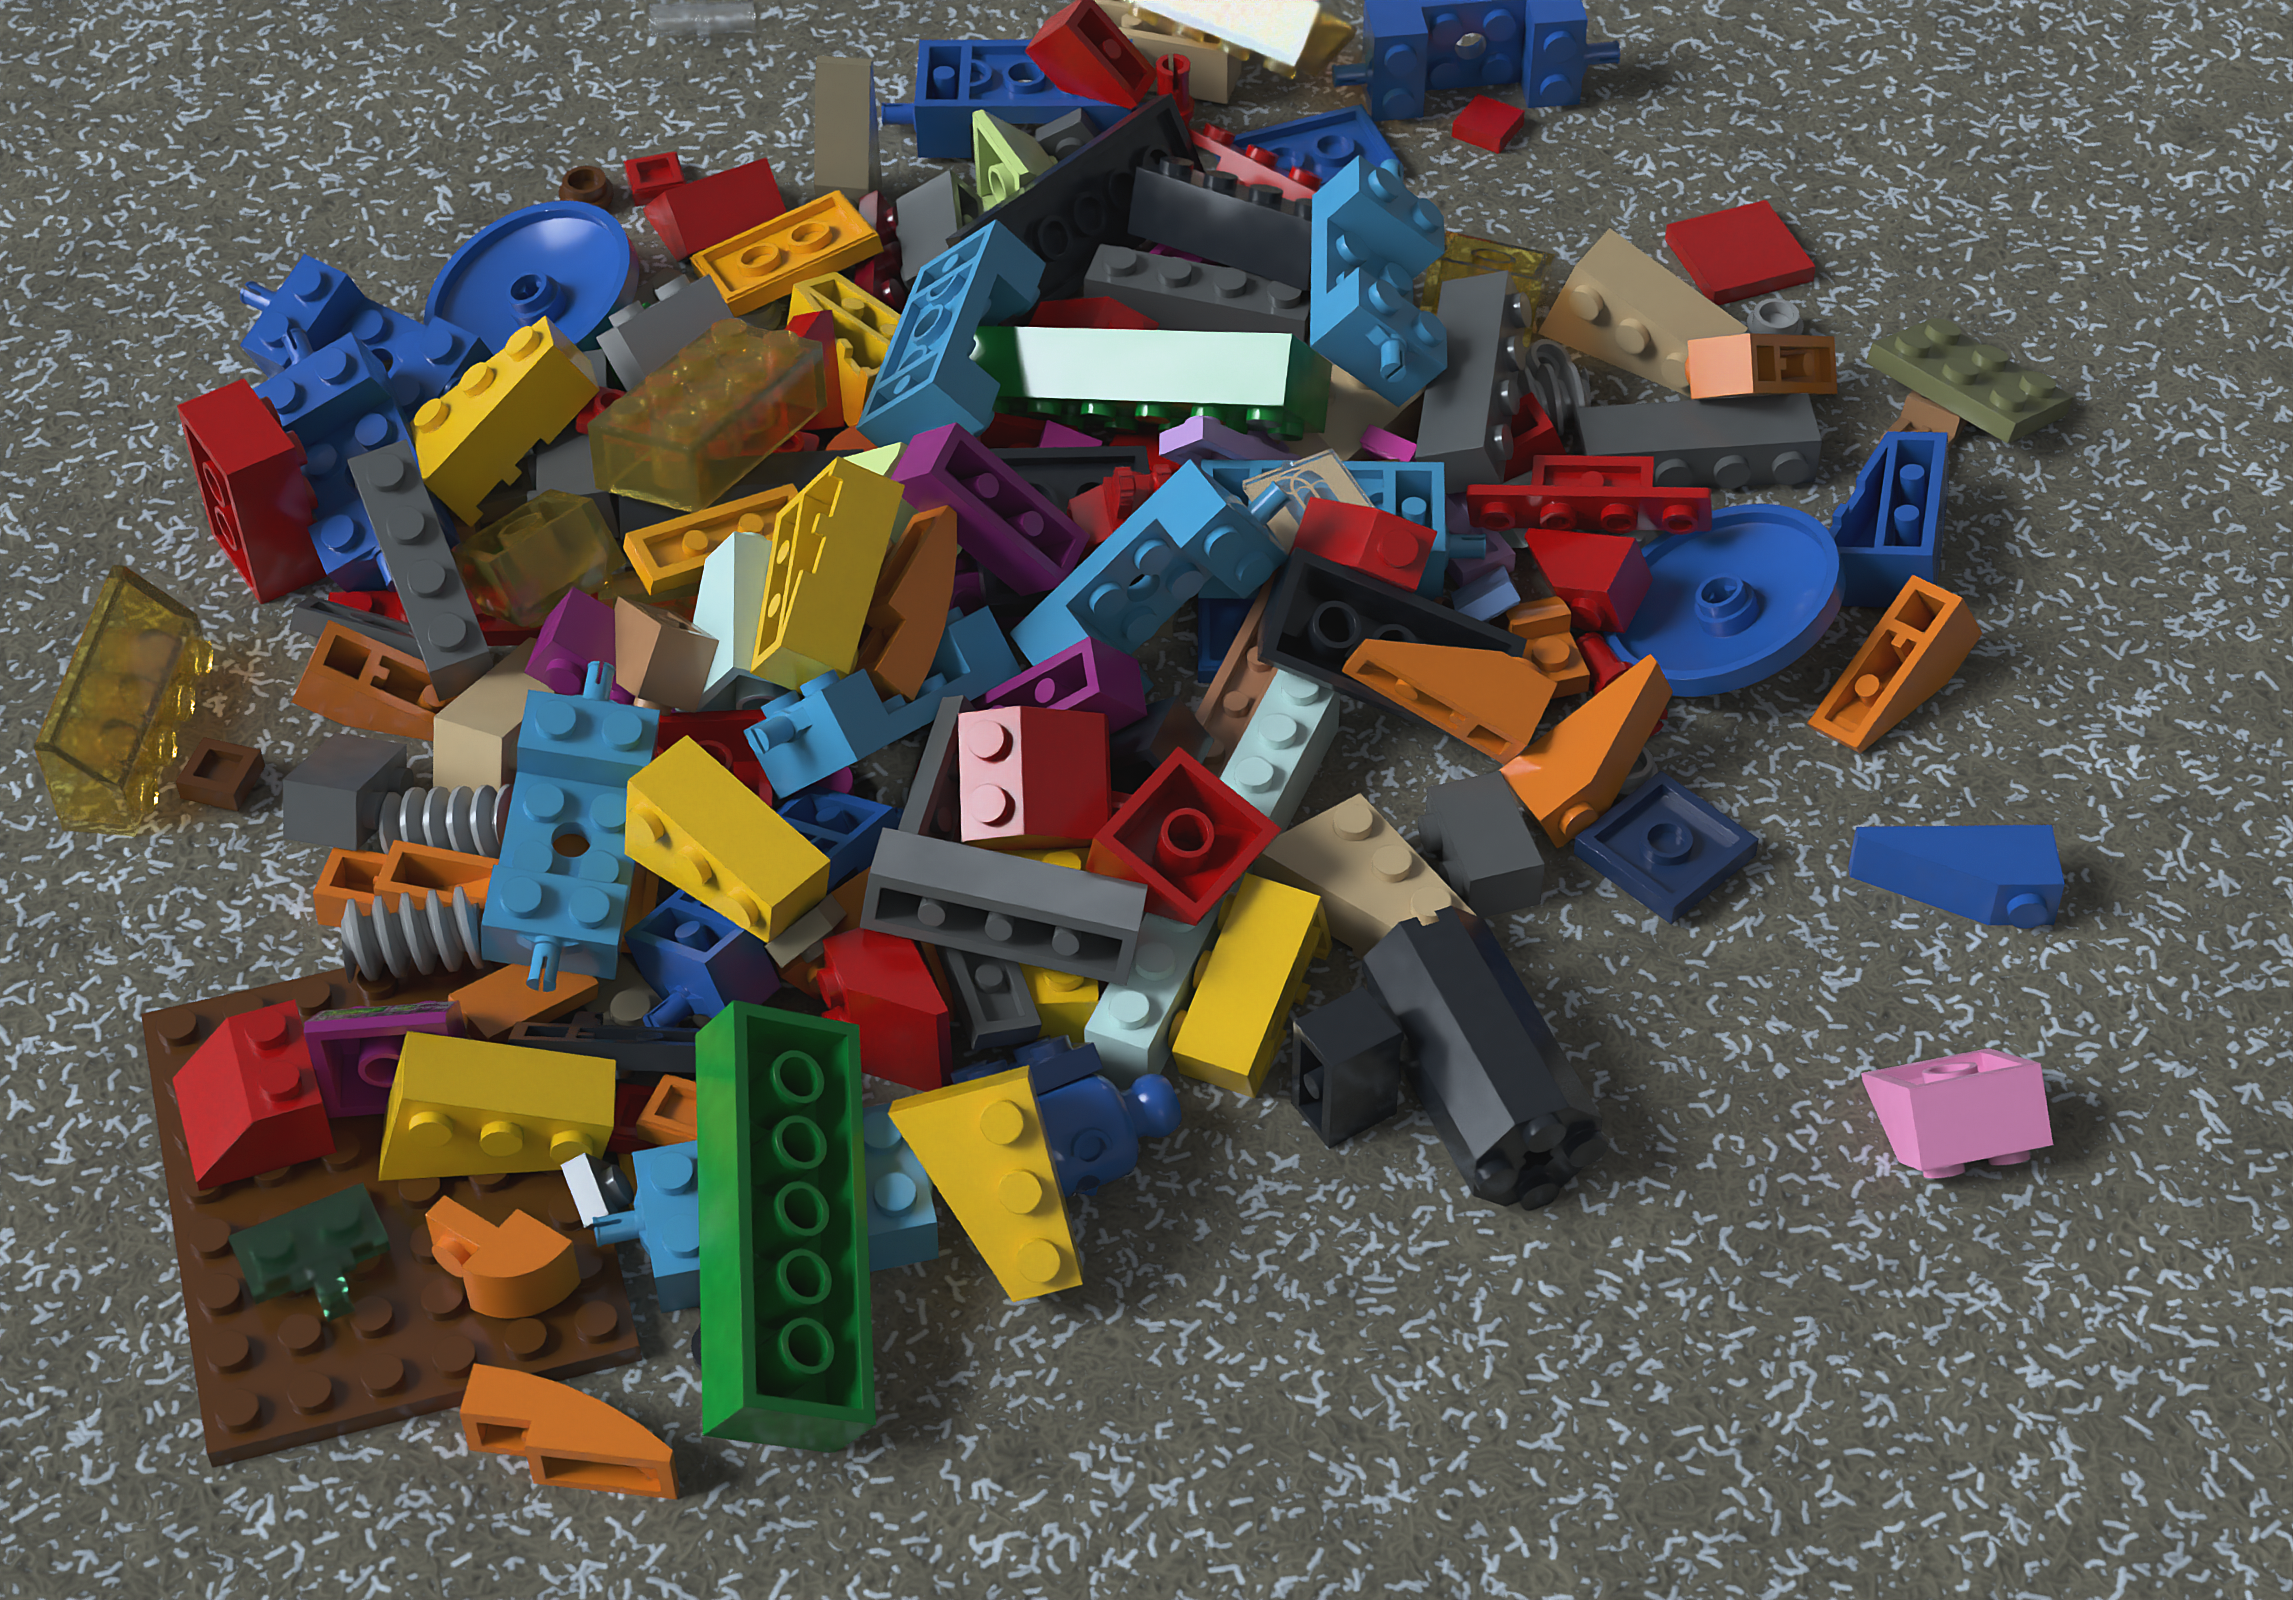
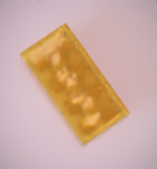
(708, 415)

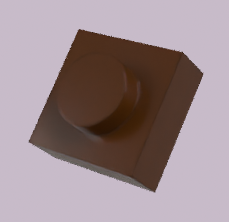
(220, 774)

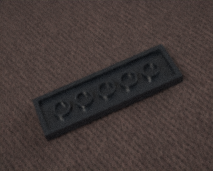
(1087, 199)

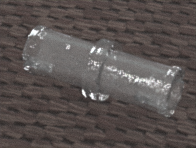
(702, 18)

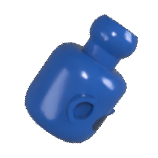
(1098, 1127)

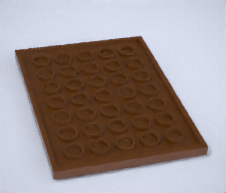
(278, 1368)

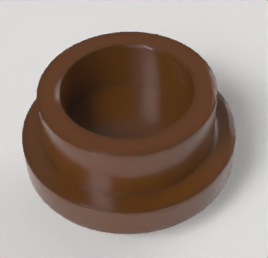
(587, 185)

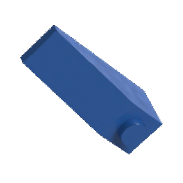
(1969, 870)

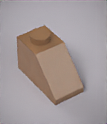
(661, 656)

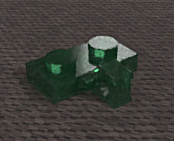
(312, 1249)

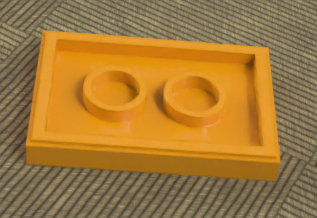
(787, 250)

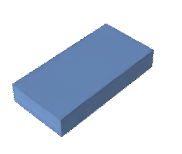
(1487, 595)

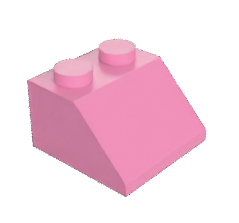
(1961, 1110)

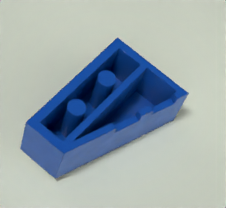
(1894, 518)

